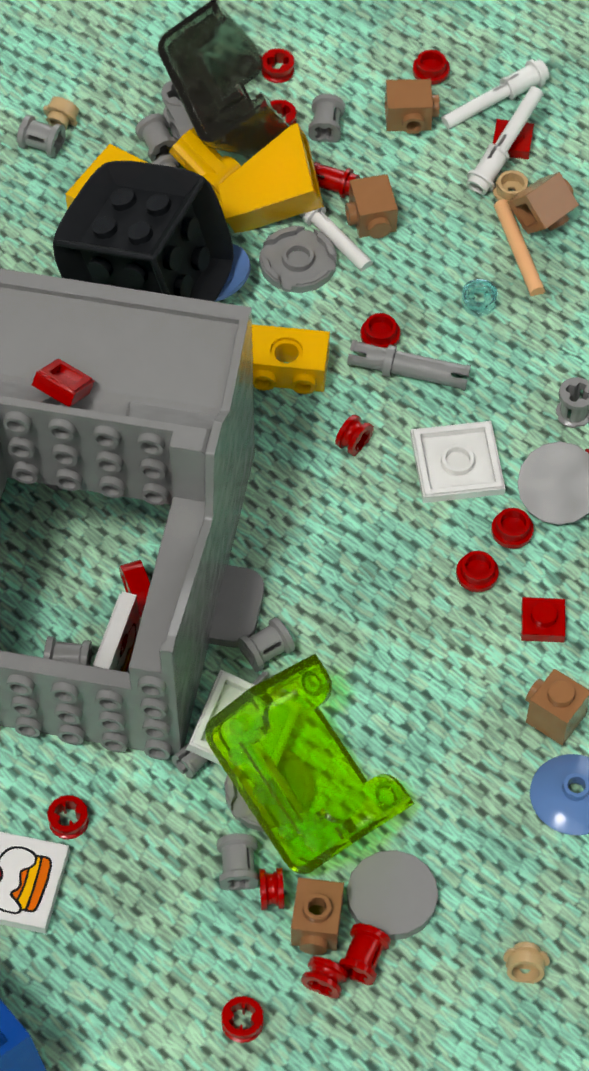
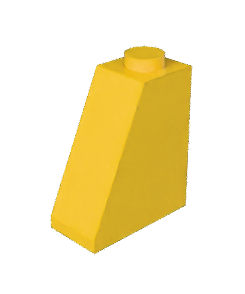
(272, 184)

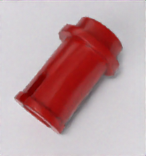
(335, 179)

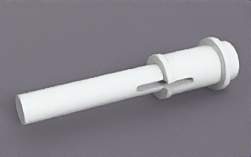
(533, 74)
(483, 176)
(338, 237)

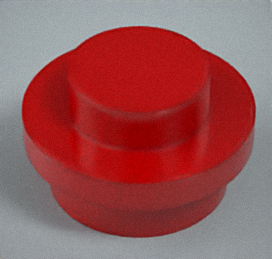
(431, 65)
(380, 330)
(512, 528)
(477, 571)

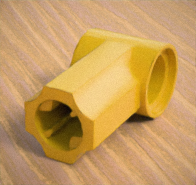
(203, 160)

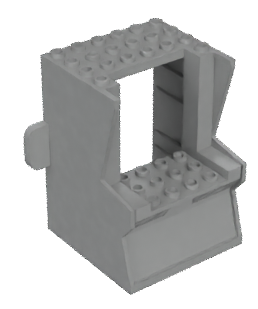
(158, 427)

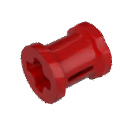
(364, 952)

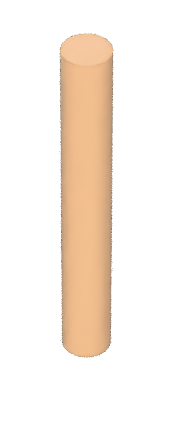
(519, 248)

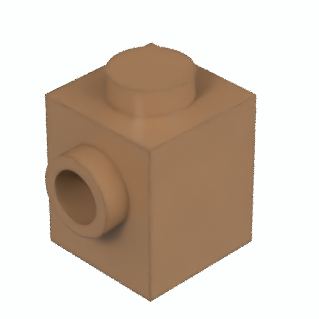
(410, 105)
(544, 204)
(372, 206)
(557, 706)
(317, 915)

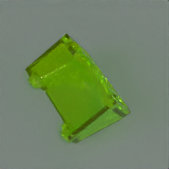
(298, 769)

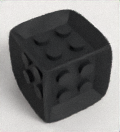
(146, 232)

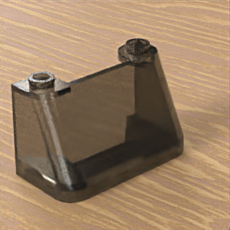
(209, 65)

